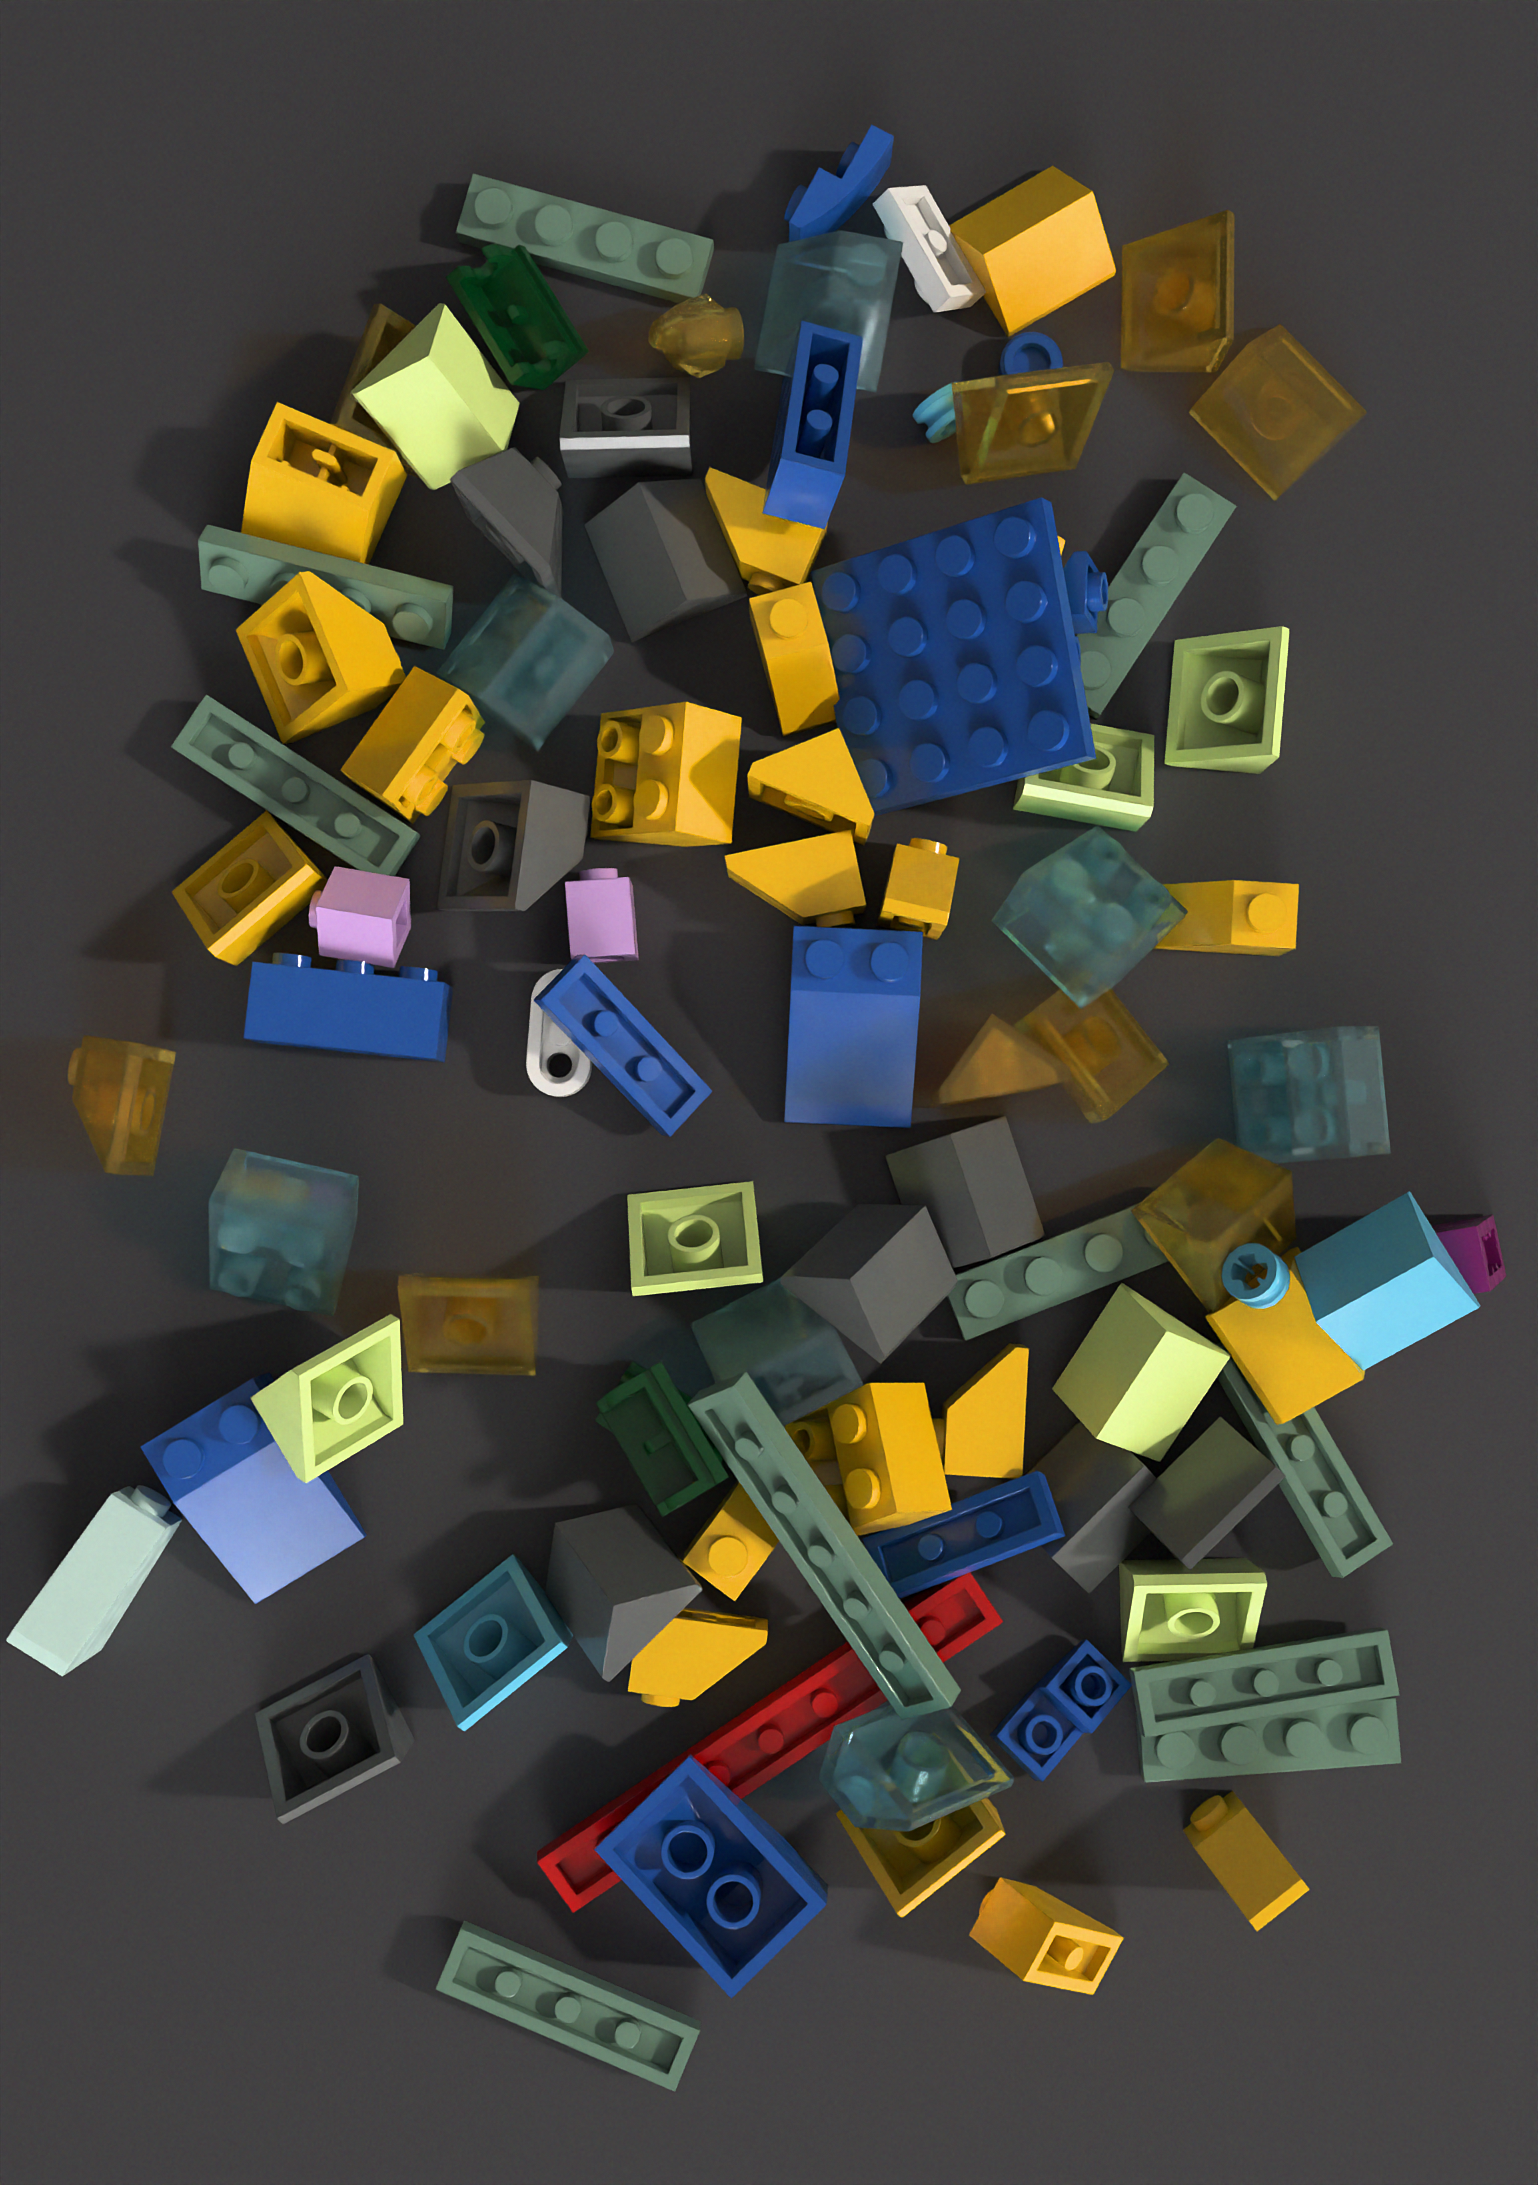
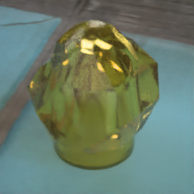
(699, 335)

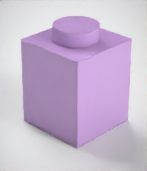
(362, 916)
(602, 916)

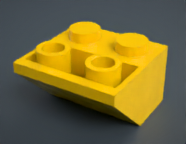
(320, 487)
(416, 745)
(666, 775)
(876, 1455)

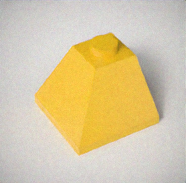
(318, 657)

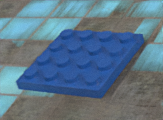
(956, 659)

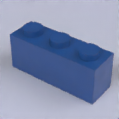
(813, 425)
(349, 1008)

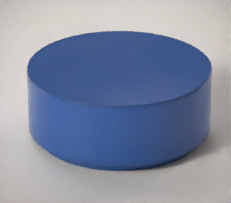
(1029, 353)

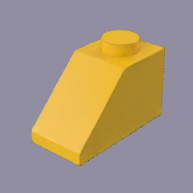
(765, 548)
(795, 657)
(805, 878)
(919, 888)
(1235, 917)
(986, 1419)
(731, 1544)
(694, 1655)
(1244, 1859)
(1044, 1937)

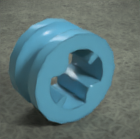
(937, 414)
(1270, 1289)

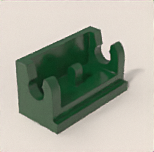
(518, 316)
(661, 1439)

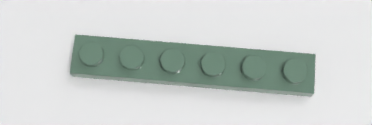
(824, 1546)

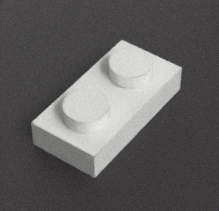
(929, 248)

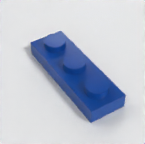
(623, 1045)
(968, 1536)

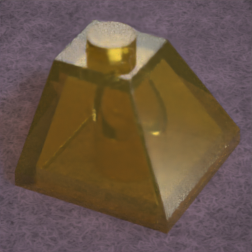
(122, 1100)

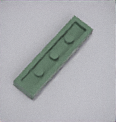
(586, 240)
(259, 568)
(1149, 585)
(294, 790)
(1052, 1272)
(1316, 1479)
(1263, 1681)
(1298, 1741)
(569, 2006)

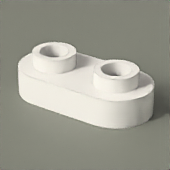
(545, 1042)

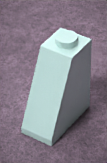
(96, 1580)

